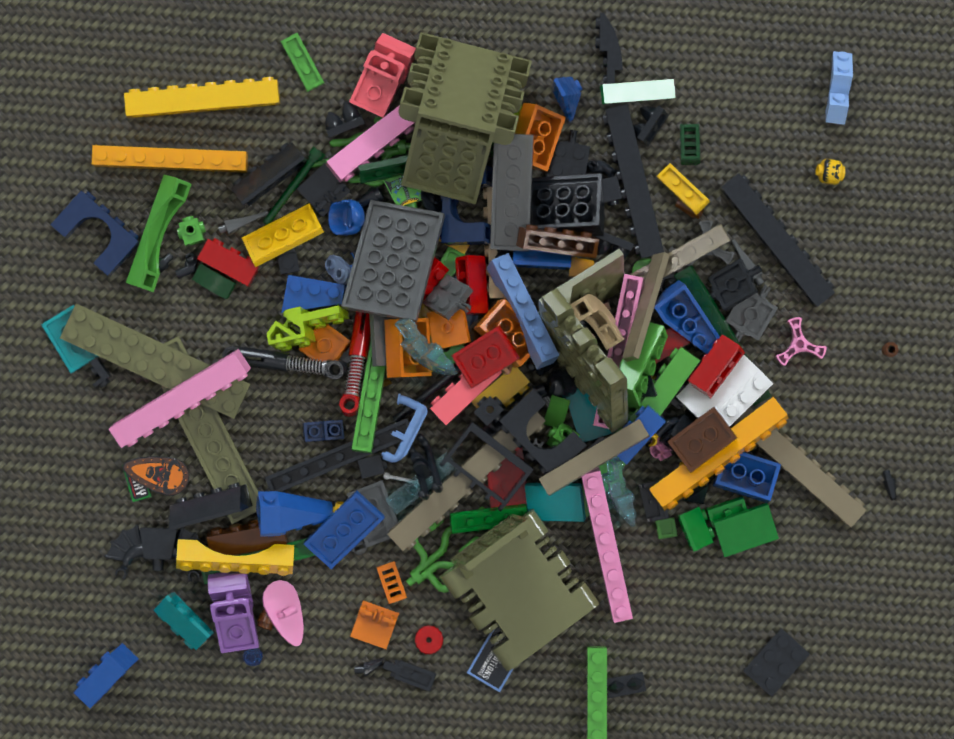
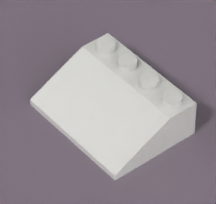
(734, 395)

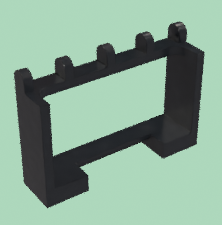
(519, 462)

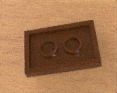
(702, 439)

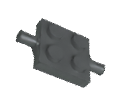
(448, 297)
(752, 315)

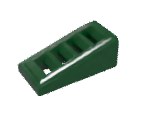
(690, 160)

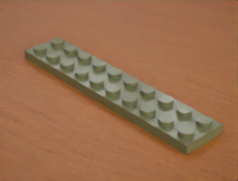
(145, 356)
(215, 447)

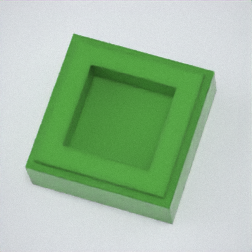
(666, 528)

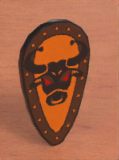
(158, 474)

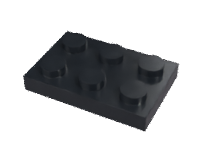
(776, 662)

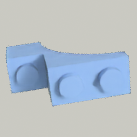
(839, 88)

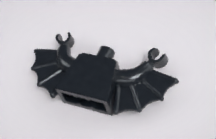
(149, 543)

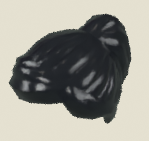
(561, 383)

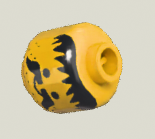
(830, 171)

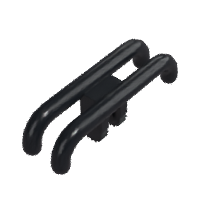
(425, 468)

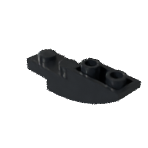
(608, 44)

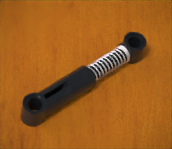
(283, 362)

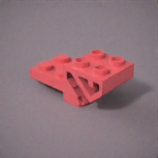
(382, 75)

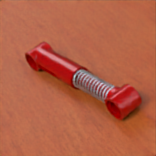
(358, 352)

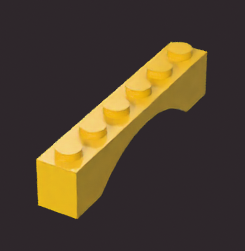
(195, 556)

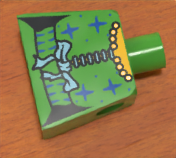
(401, 194)

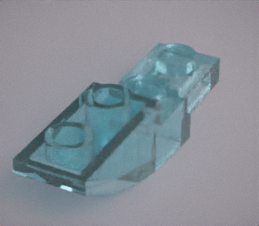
(427, 354)
(409, 491)
(616, 492)

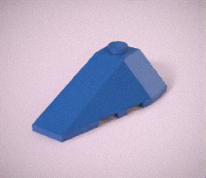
(567, 94)
(684, 315)

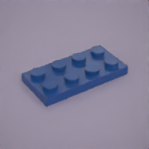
(344, 529)

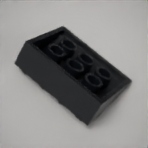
(569, 203)

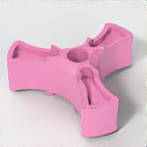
(799, 344)

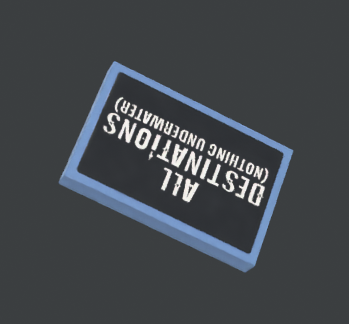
(487, 667)

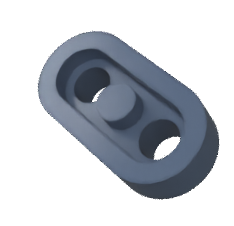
(338, 269)

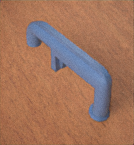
(411, 432)

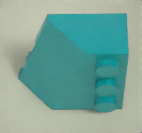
(183, 621)

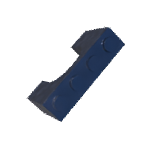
(84, 208)
(455, 230)

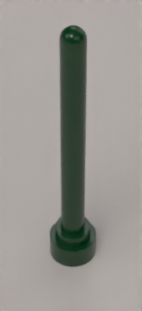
(314, 156)

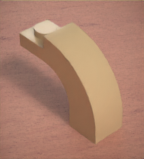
(600, 318)

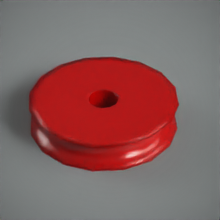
(429, 647)

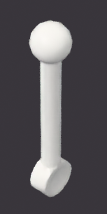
(386, 476)

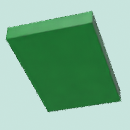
(745, 529)

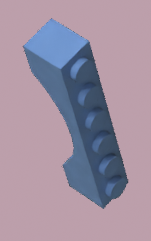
(536, 335)

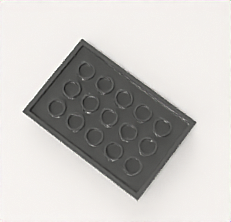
(393, 261)

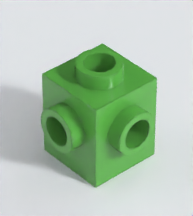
(194, 237)
(558, 433)

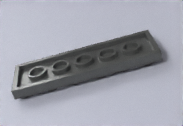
(511, 191)

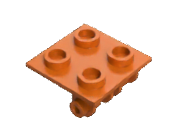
(374, 624)

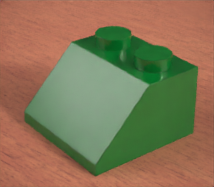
(695, 528)

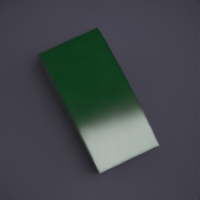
(214, 281)

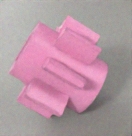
(660, 450)

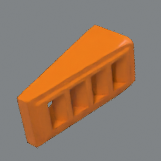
(403, 595)

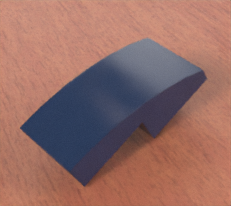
(323, 430)

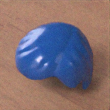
(346, 217)

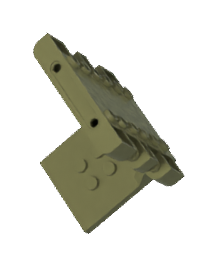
(459, 106)
(578, 346)
(518, 588)

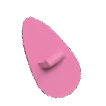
(284, 610)

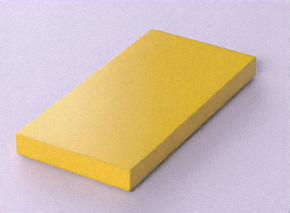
(282, 235)

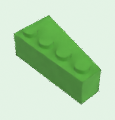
(639, 369)

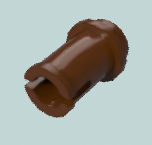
(894, 347)

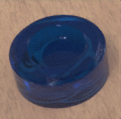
(253, 656)

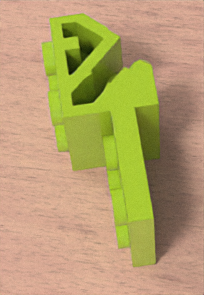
(284, 338)

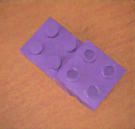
(232, 611)

